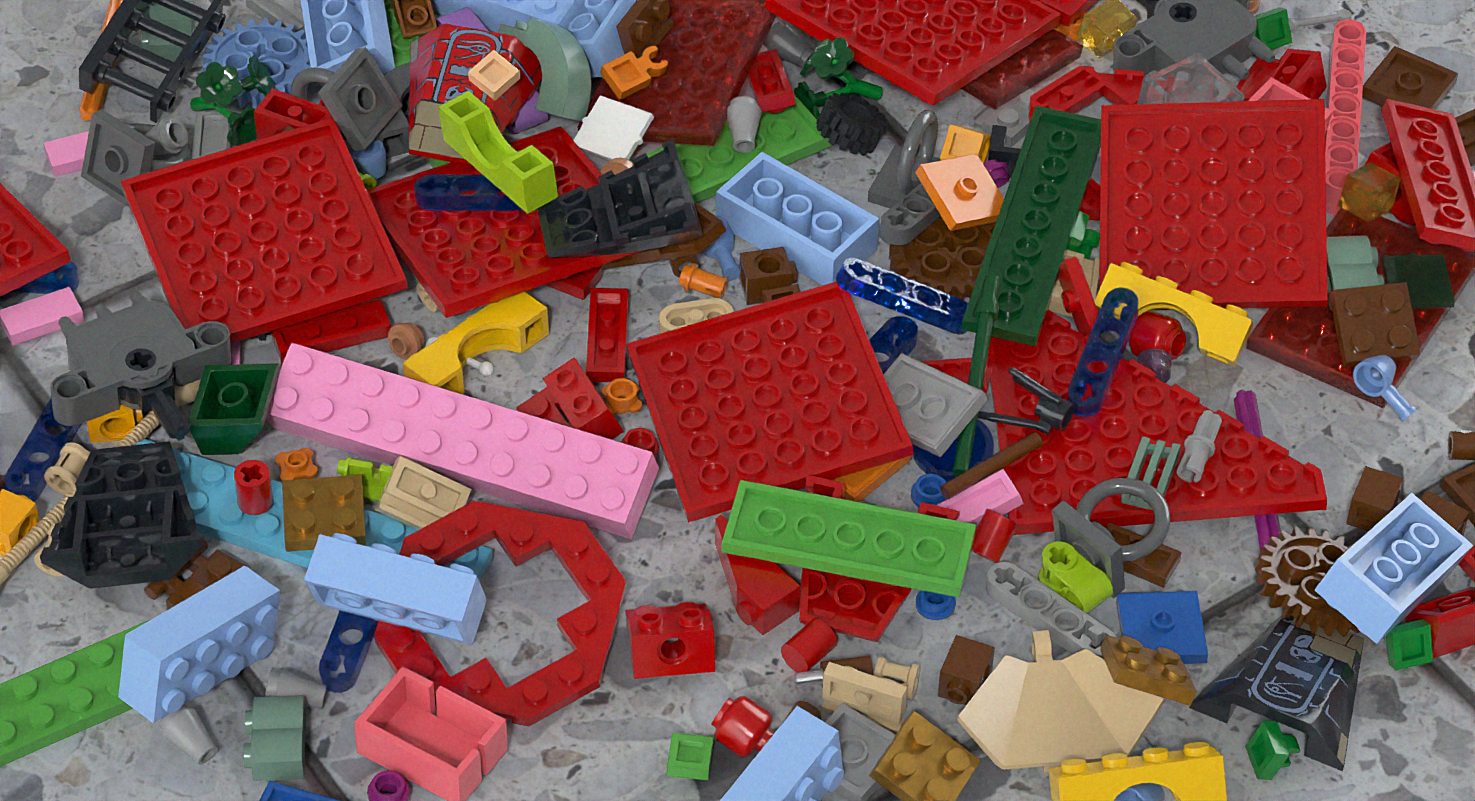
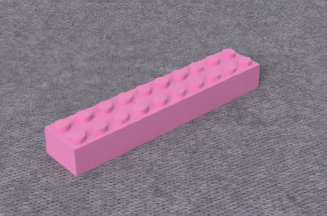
(463, 440)

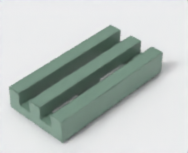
(1157, 451)

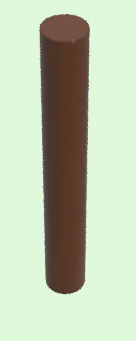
(991, 465)

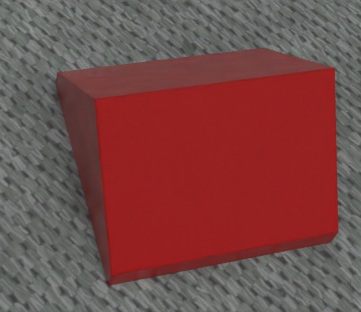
(1450, 621)

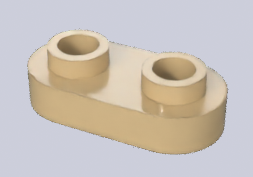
(691, 312)

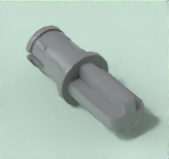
(1199, 447)

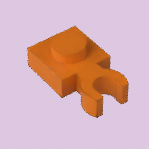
(629, 74)

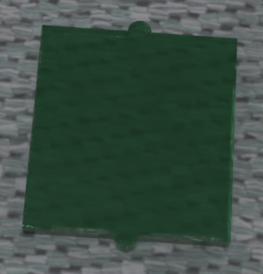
(1425, 278)

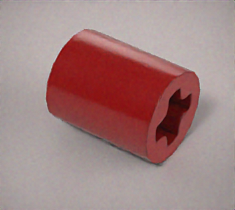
(253, 487)
(993, 535)
(809, 646)

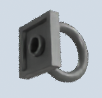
(354, 95)
(121, 152)
(898, 172)
(1096, 542)

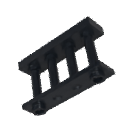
(115, 42)

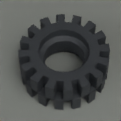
(851, 123)

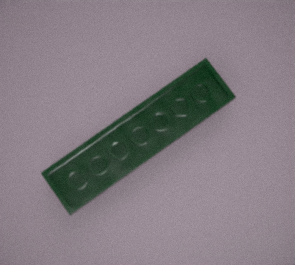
(1037, 222)

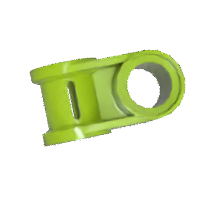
(1077, 579)

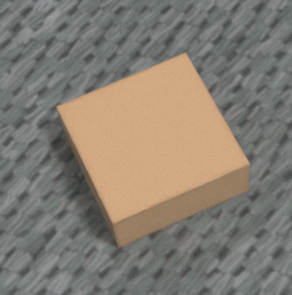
(494, 75)

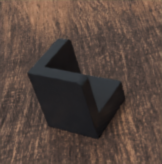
(998, 150)

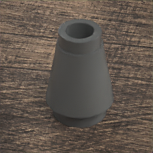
(788, 44)

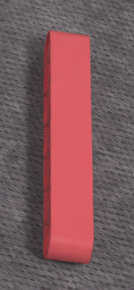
(1345, 101)

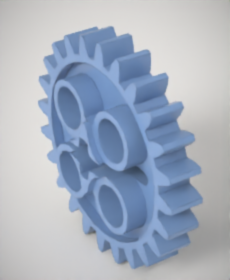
(277, 47)

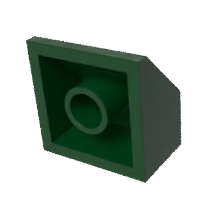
(231, 406)

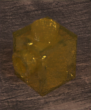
(1105, 25)
(1369, 192)

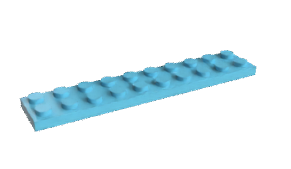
(217, 515)

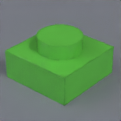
(690, 756)

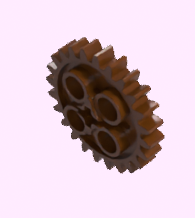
(943, 257)
(1292, 570)

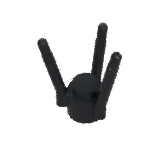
(1051, 407)

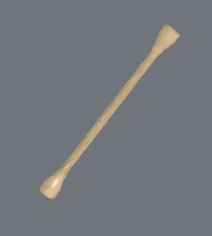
(183, 395)

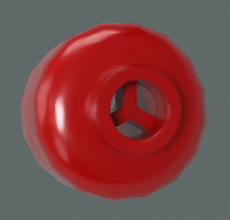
(1157, 331)
(742, 726)

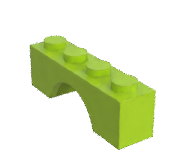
(472, 132)

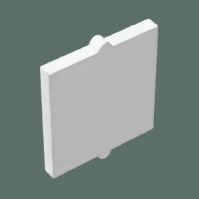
(612, 129)

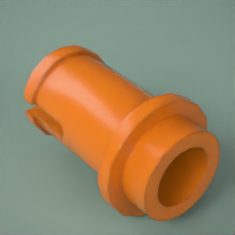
(703, 281)

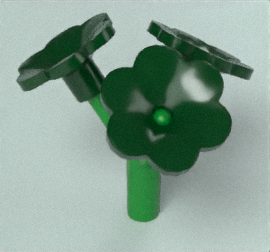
(832, 60)
(219, 87)

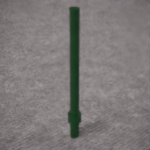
(986, 313)

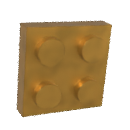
(322, 508)
(1147, 669)
(924, 763)

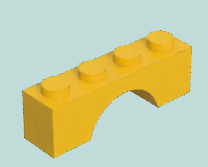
(506, 325)
(1219, 330)
(1188, 773)

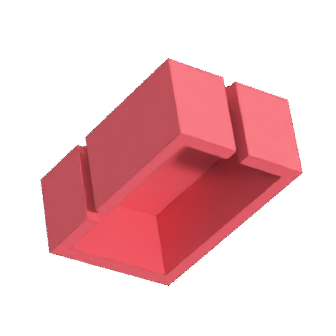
(430, 750)

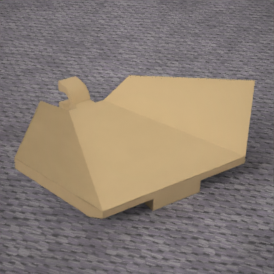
(1055, 710)

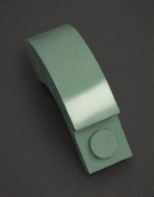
(563, 64)

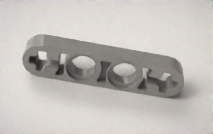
(1044, 618)

